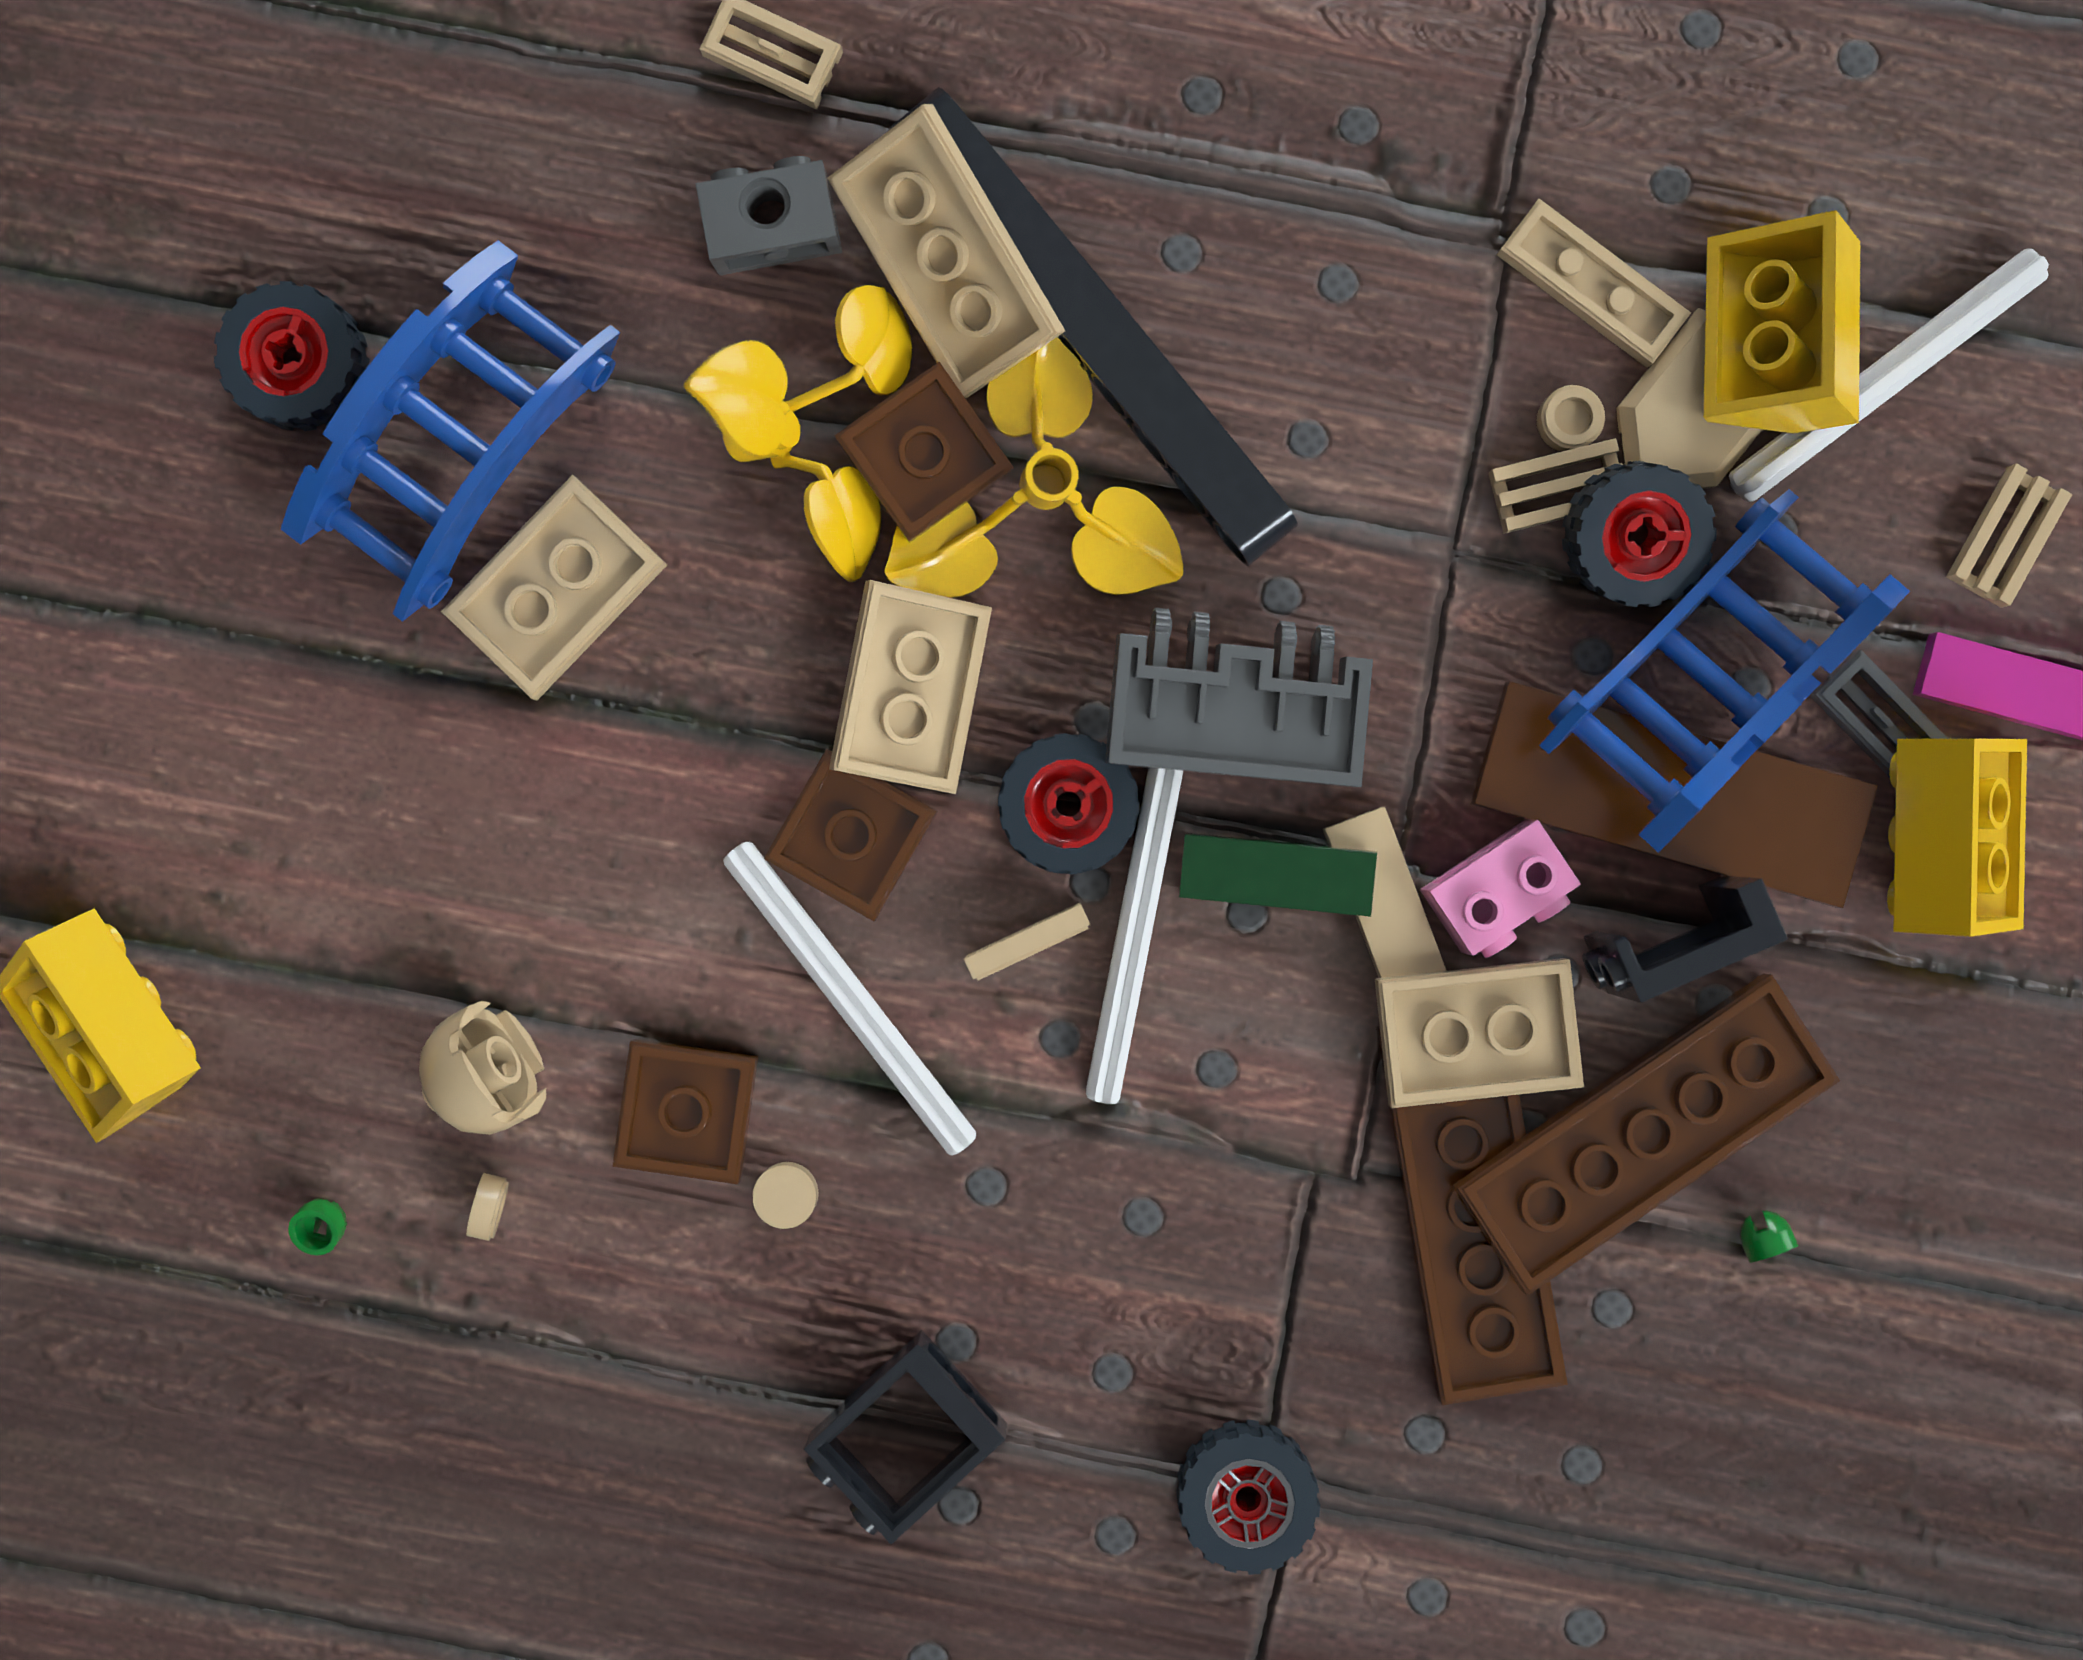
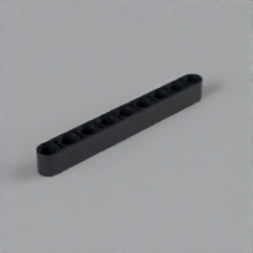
(1127, 362)

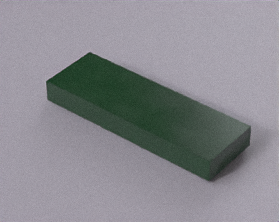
(1278, 874)

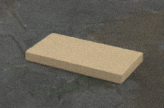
(945, 251)

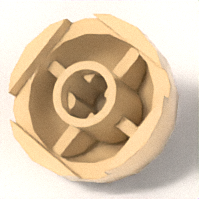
(481, 1071)

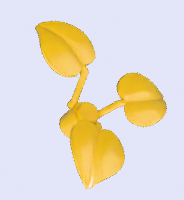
(745, 397)
(1125, 537)

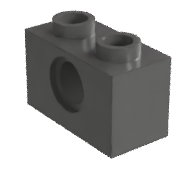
(802, 232)

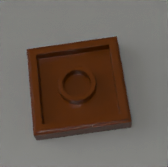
(924, 452)
(850, 837)
(685, 1111)

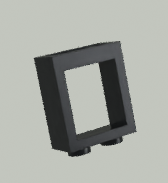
(953, 1393)

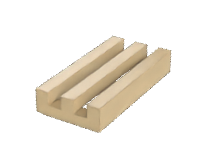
(819, 74)
(2035, 490)
(1505, 499)
(1027, 942)

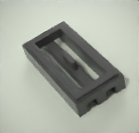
(1841, 680)

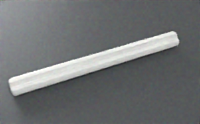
(1897, 369)
(1133, 935)
(850, 998)

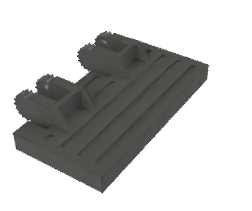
(1242, 715)

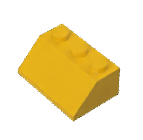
(1783, 326)
(1958, 836)
(95, 1023)

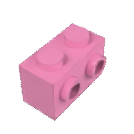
(1501, 889)

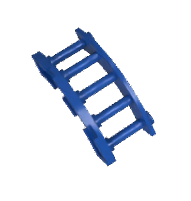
(392, 387)
(1754, 714)

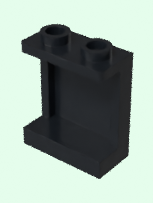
(1740, 927)

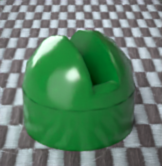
(306, 1223)
(1768, 1241)

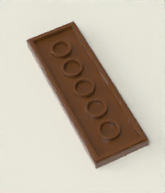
(1766, 822)
(1646, 1133)
(1478, 1322)

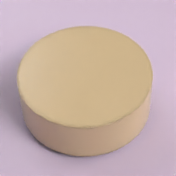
(1570, 418)
(785, 1195)
(487, 1207)

